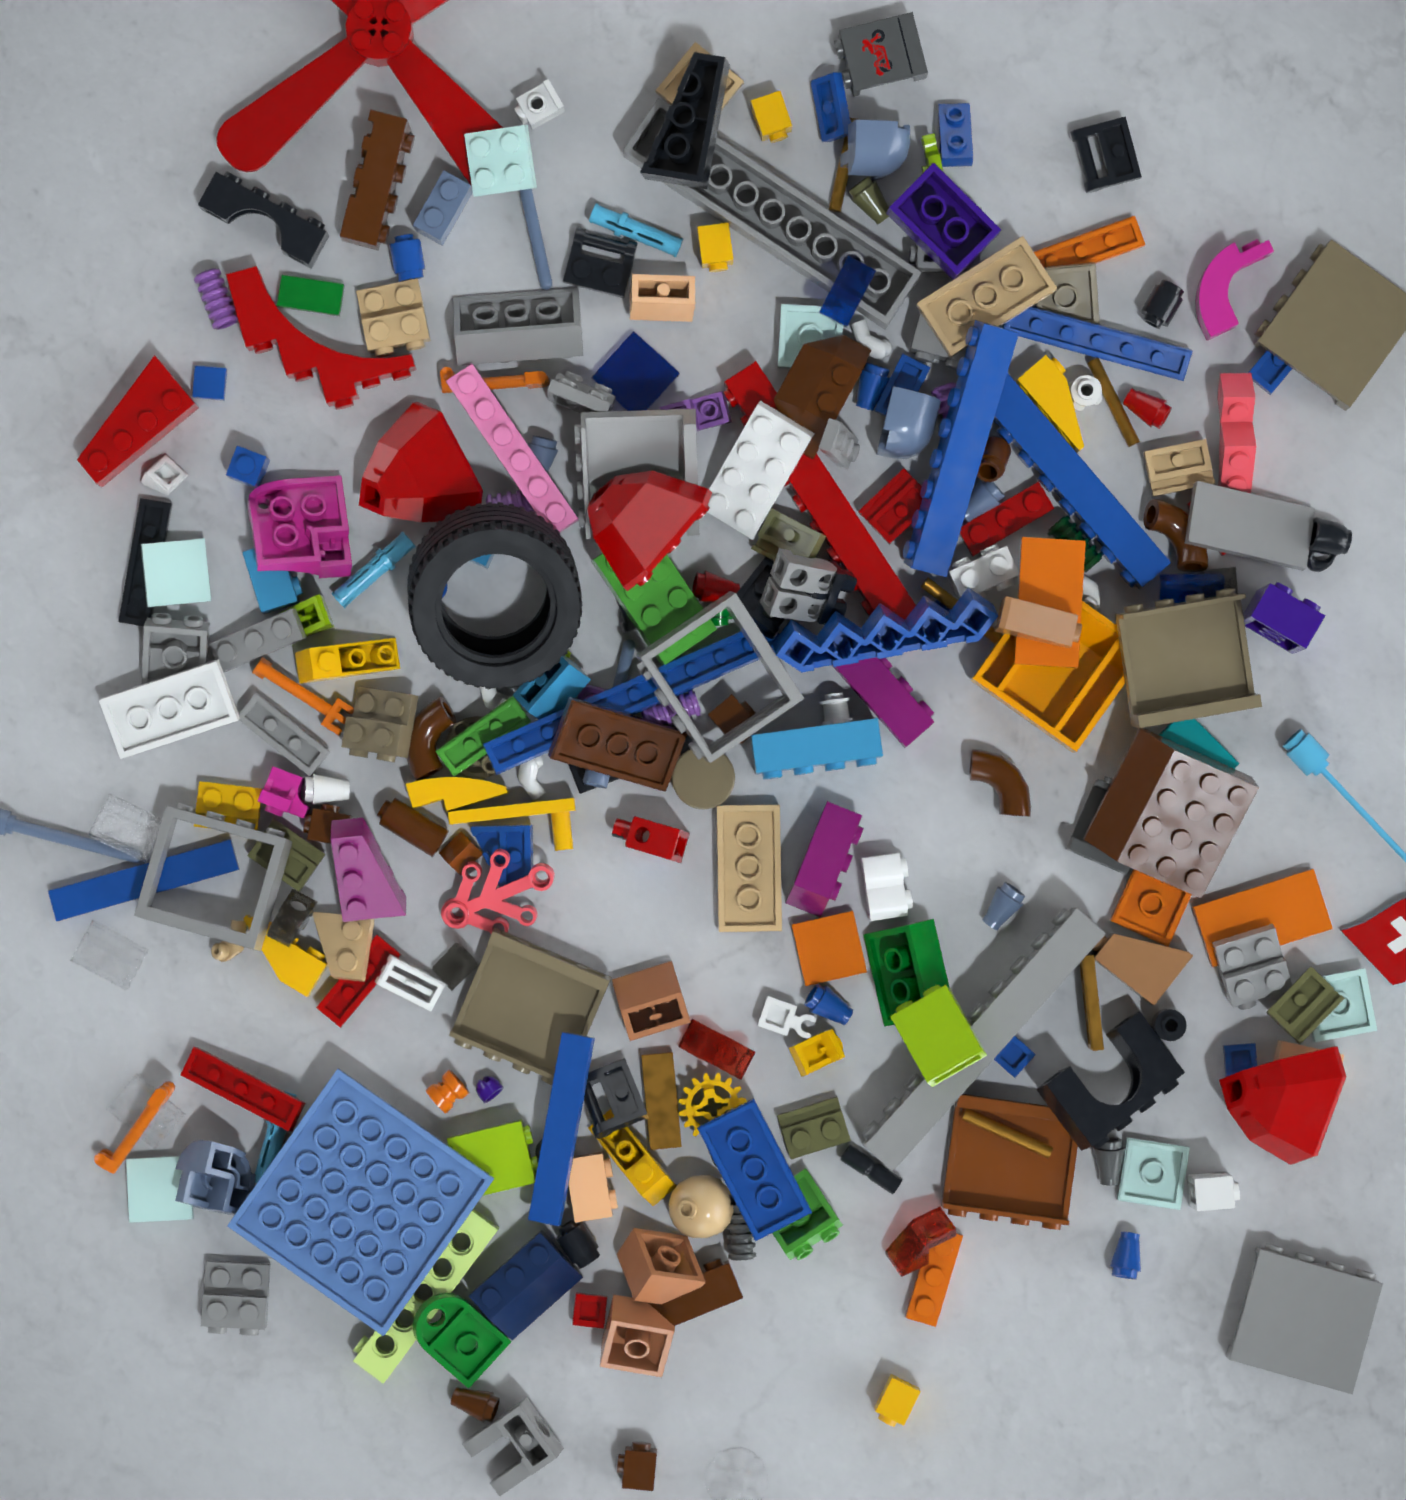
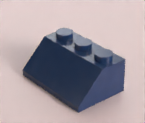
(525, 1285)

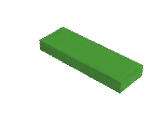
(468, 745)

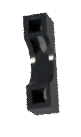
(229, 200)

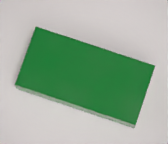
(310, 295)

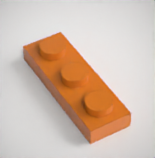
(933, 1282)

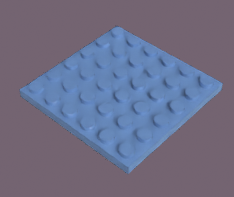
(360, 1202)

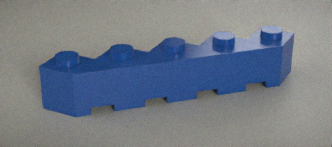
(885, 633)

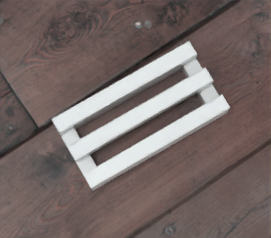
(387, 970)

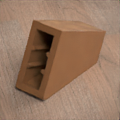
(1037, 622)
(1141, 964)

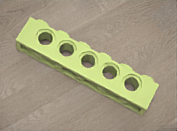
(382, 1363)

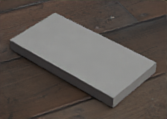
(1249, 525)

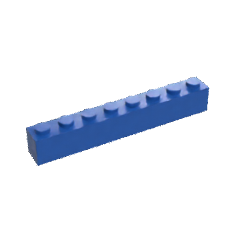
(960, 448)
(1077, 486)

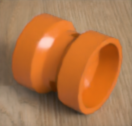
(447, 1091)

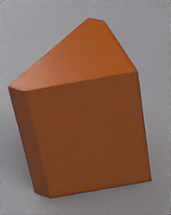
(460, 852)

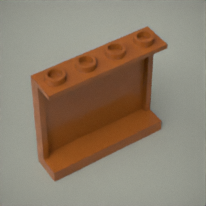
(1003, 1178)

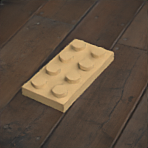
(987, 293)
(749, 868)

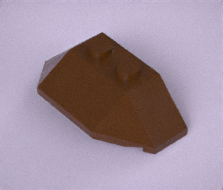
(820, 384)

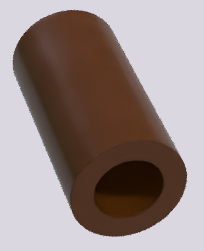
(412, 826)

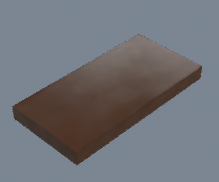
(617, 744)

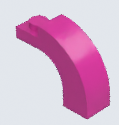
(1212, 299)

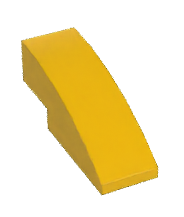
(455, 791)

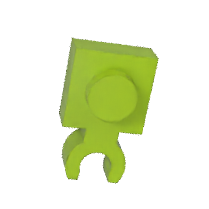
(930, 151)

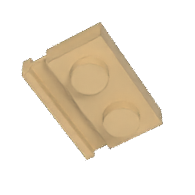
(1178, 467)

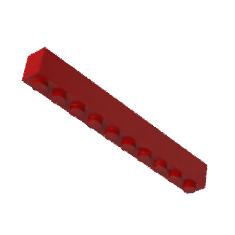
(828, 508)

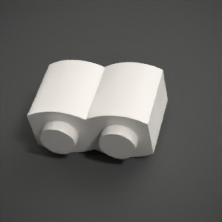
(885, 886)

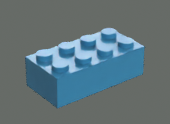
(817, 746)

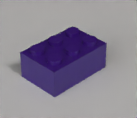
(943, 221)
(1283, 617)

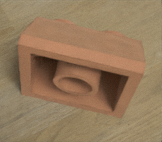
(659, 1266)
(635, 1338)

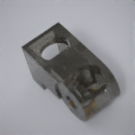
(290, 921)

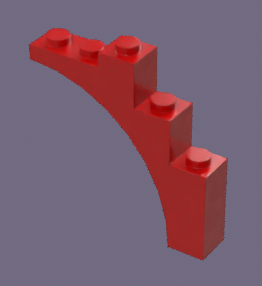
(301, 356)

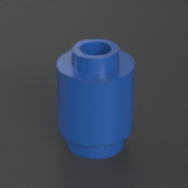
(407, 257)

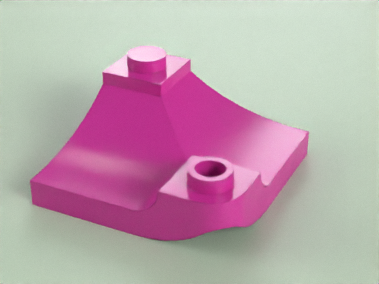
(301, 527)

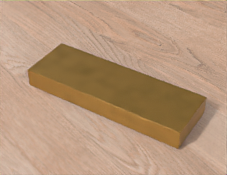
(1091, 1003)
(661, 1100)

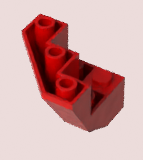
(419, 470)
(642, 519)
(1287, 1102)

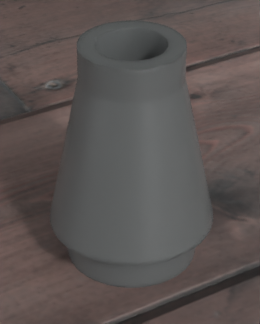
(1109, 1161)

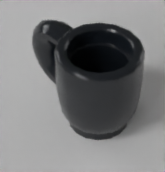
(1327, 539)

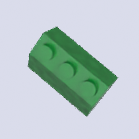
(904, 964)

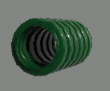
(1065, 530)

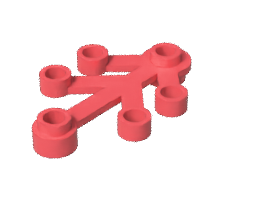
(493, 897)

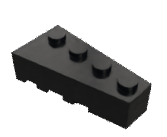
(688, 136)

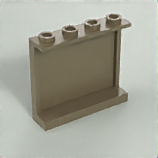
(1336, 323)
(1186, 659)
(525, 1002)

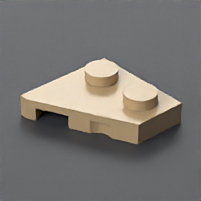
(345, 945)

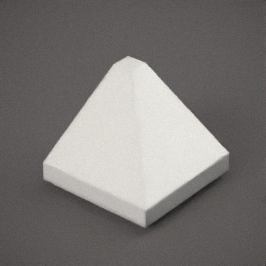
(164, 476)

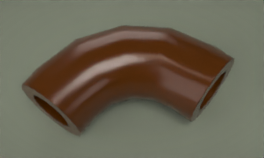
(1172, 522)
(426, 731)
(1005, 779)

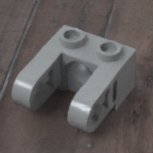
(529, 1436)

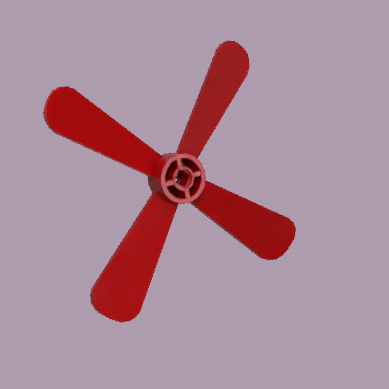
(272, 120)

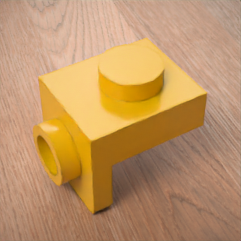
(817, 1052)

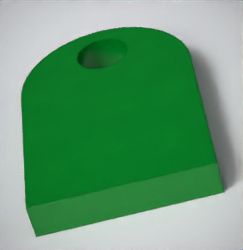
(460, 1339)

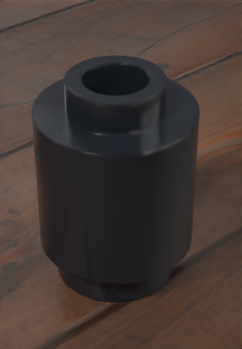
(1162, 304)
(1162, 1017)
(578, 1243)

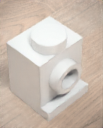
(551, 106)

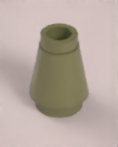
(870, 199)

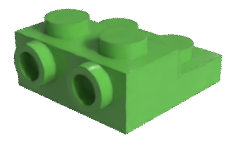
(819, 1225)

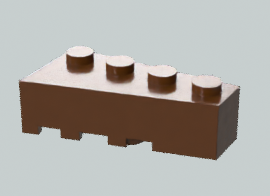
(377, 180)

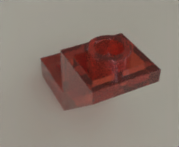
(716, 1049)
(912, 1245)

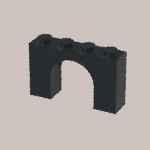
(1151, 1071)

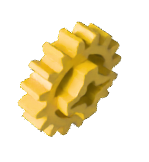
(709, 1092)

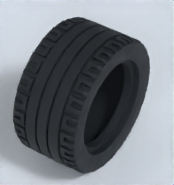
(494, 659)

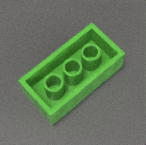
(658, 606)

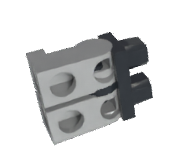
(806, 588)

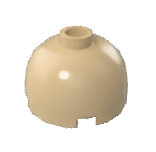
(700, 1206)

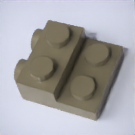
(380, 724)

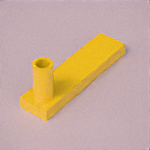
(558, 809)

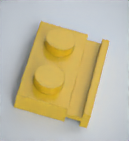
(229, 800)

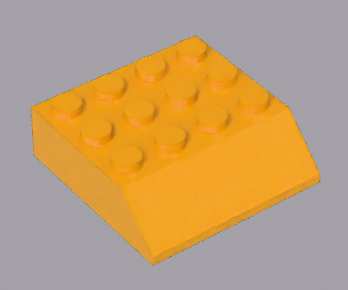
(1059, 699)

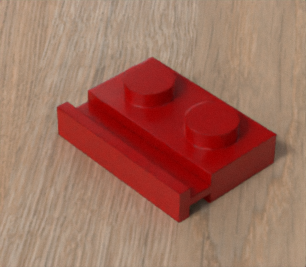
(893, 506)

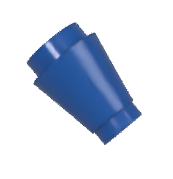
(871, 385)
(827, 1004)
(1126, 1257)

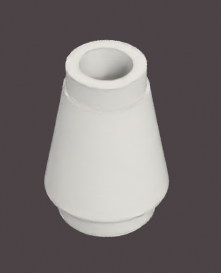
(324, 789)

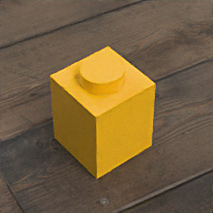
(771, 117)
(715, 246)
(896, 1401)

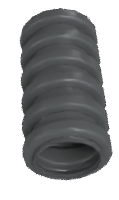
(740, 1237)

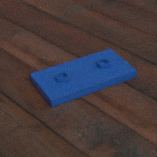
(754, 1169)

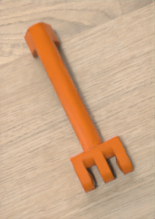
(532, 380)
(331, 712)
(111, 1161)

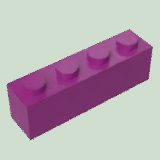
(888, 698)

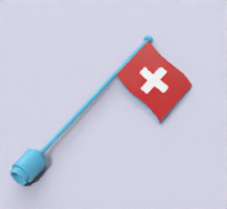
(1383, 935)

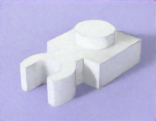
(781, 1016)

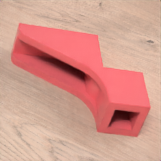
(1237, 434)

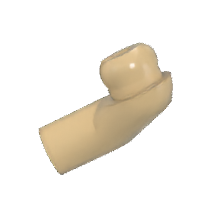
(226, 951)

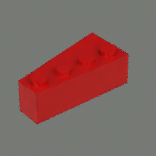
(137, 423)

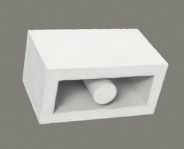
(1212, 1191)

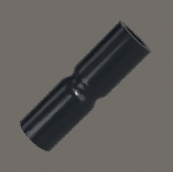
(875, 1172)

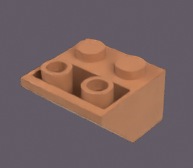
(650, 1001)

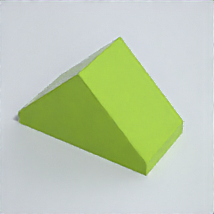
(313, 615)

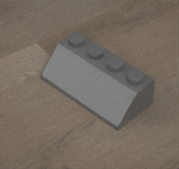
(517, 326)

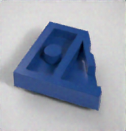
(515, 840)

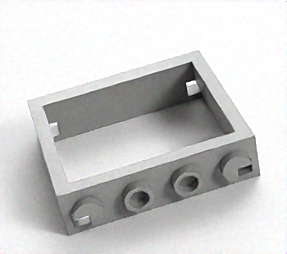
(790, 692)
(268, 893)

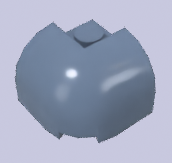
(875, 148)
(908, 424)
(214, 1177)

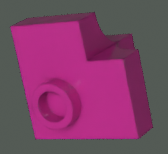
(283, 794)

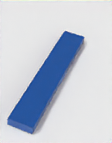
(1102, 342)
(128, 883)
(561, 1128)

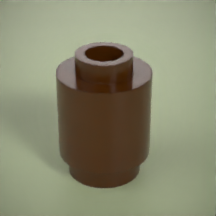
(994, 459)

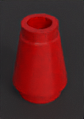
(1148, 408)
(711, 586)

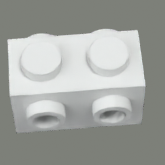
(991, 570)

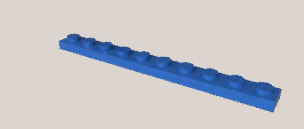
(627, 697)

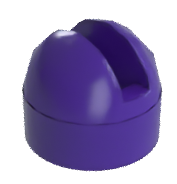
(488, 1088)

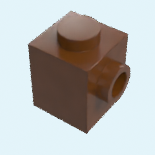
(731, 714)
(319, 823)
(638, 1466)

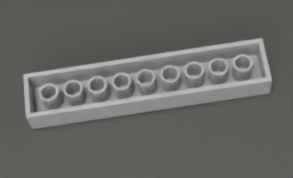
(786, 222)
(995, 1025)

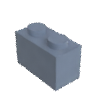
(443, 208)

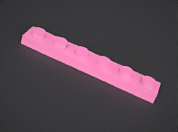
(511, 448)

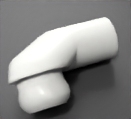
(878, 347)
(1091, 593)

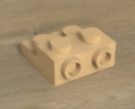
(393, 317)

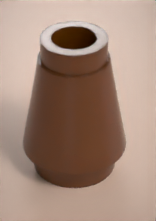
(476, 1403)

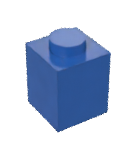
(247, 467)

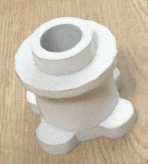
(1081, 401)
(835, 709)

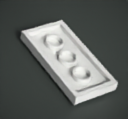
(757, 469)
(169, 709)

